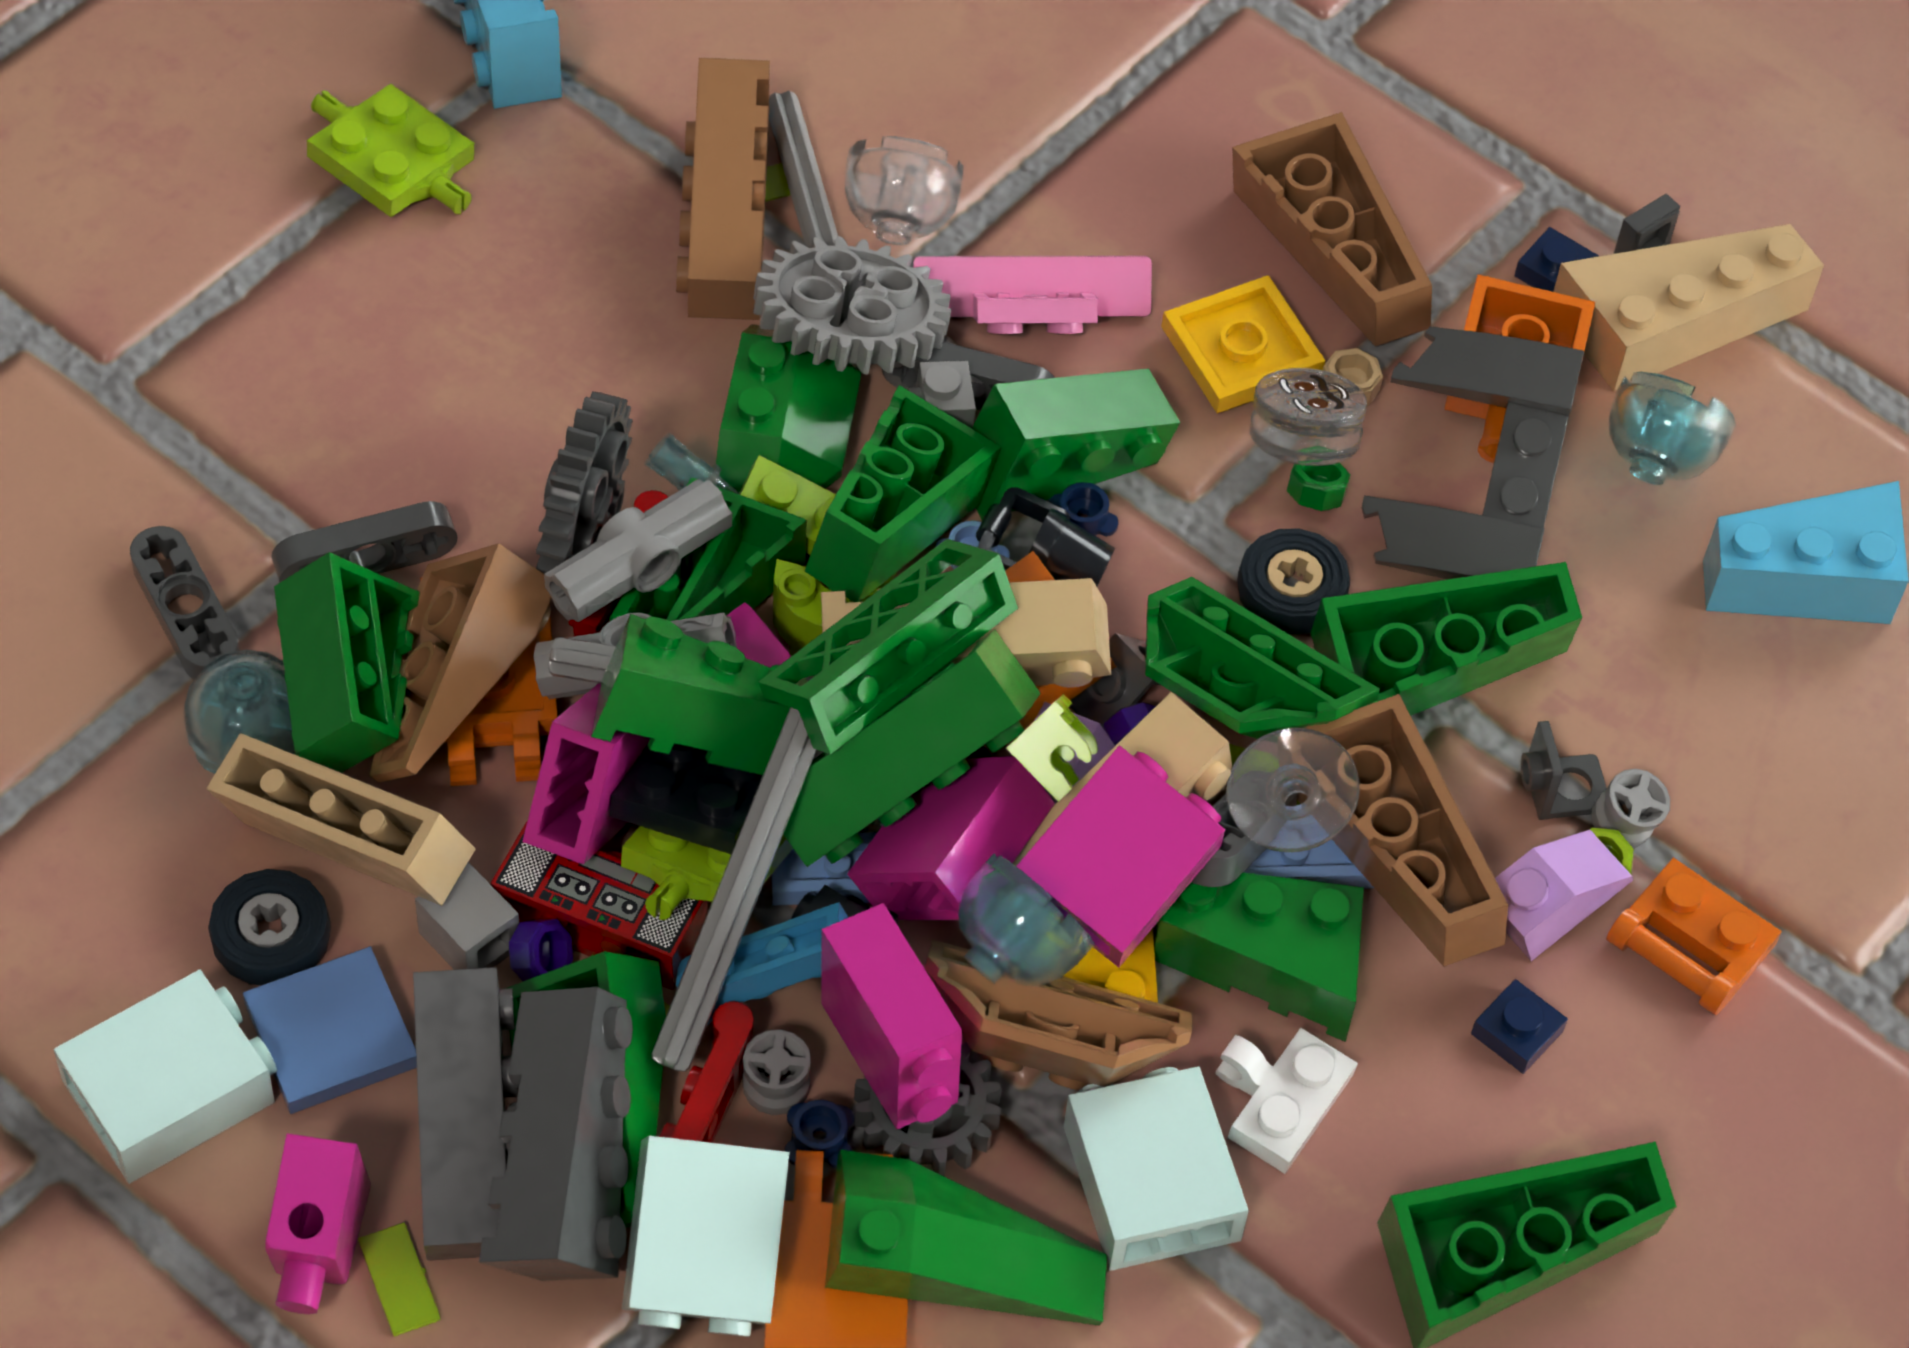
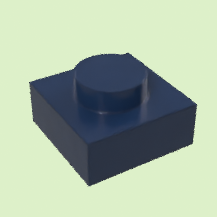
(1543, 259)
(1519, 1026)

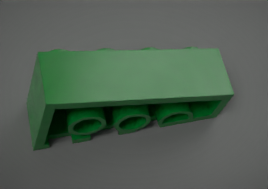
(901, 495)
(1449, 633)
(910, 747)
(1510, 1234)

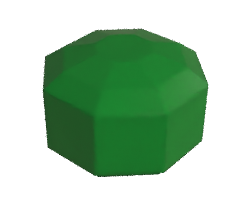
(1318, 486)

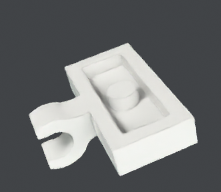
(1286, 1097)

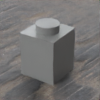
(471, 925)

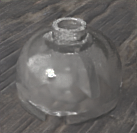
(902, 188)

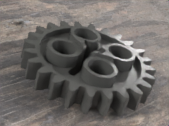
(585, 479)

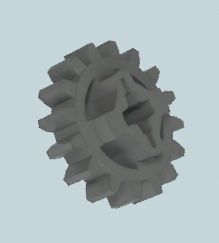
(945, 1138)

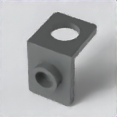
(1121, 688)
(1543, 772)

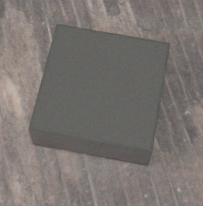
(1649, 226)

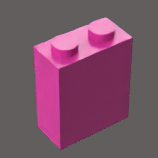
(577, 784)
(939, 845)
(1124, 852)
(890, 1016)

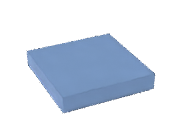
(331, 1029)

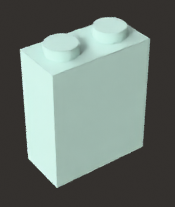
(167, 1074)
(1154, 1167)
(705, 1234)

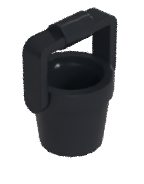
(1060, 543)

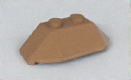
(1060, 1028)

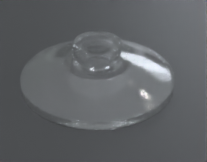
(1290, 764)

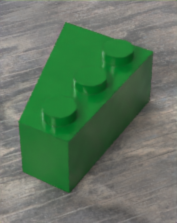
(1073, 431)
(728, 568)
(343, 659)
(688, 696)

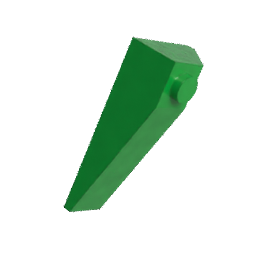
(641, 985)
(938, 1242)

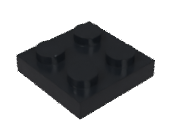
(686, 797)

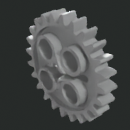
(885, 322)

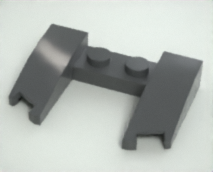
(1538, 391)

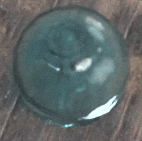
(1666, 430)
(236, 696)
(1017, 927)

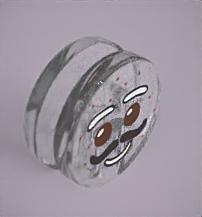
(1308, 416)

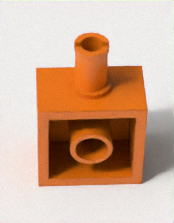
(1520, 313)

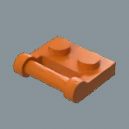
(1703, 923)

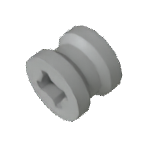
(1642, 795)
(776, 1055)

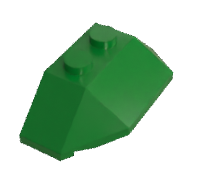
(786, 412)
(1243, 665)

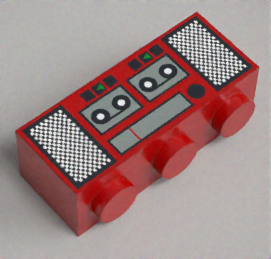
(598, 905)

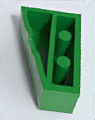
(1272, 940)

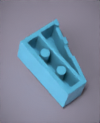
(515, 49)
(1812, 558)

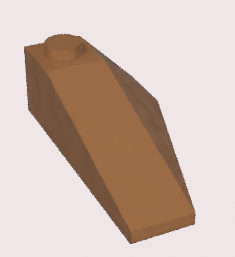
(467, 632)

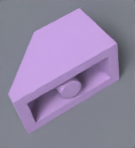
(1558, 888)

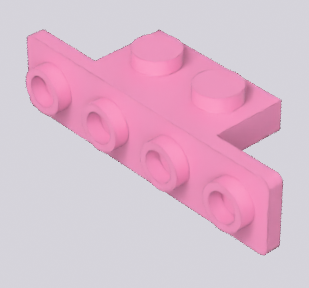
(1042, 289)

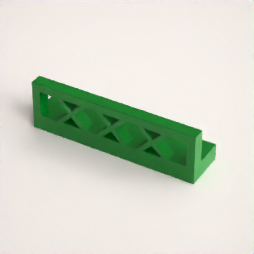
(898, 645)

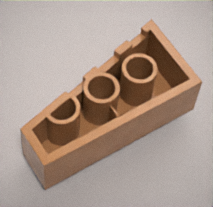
(725, 189)
(1337, 223)
(1413, 836)

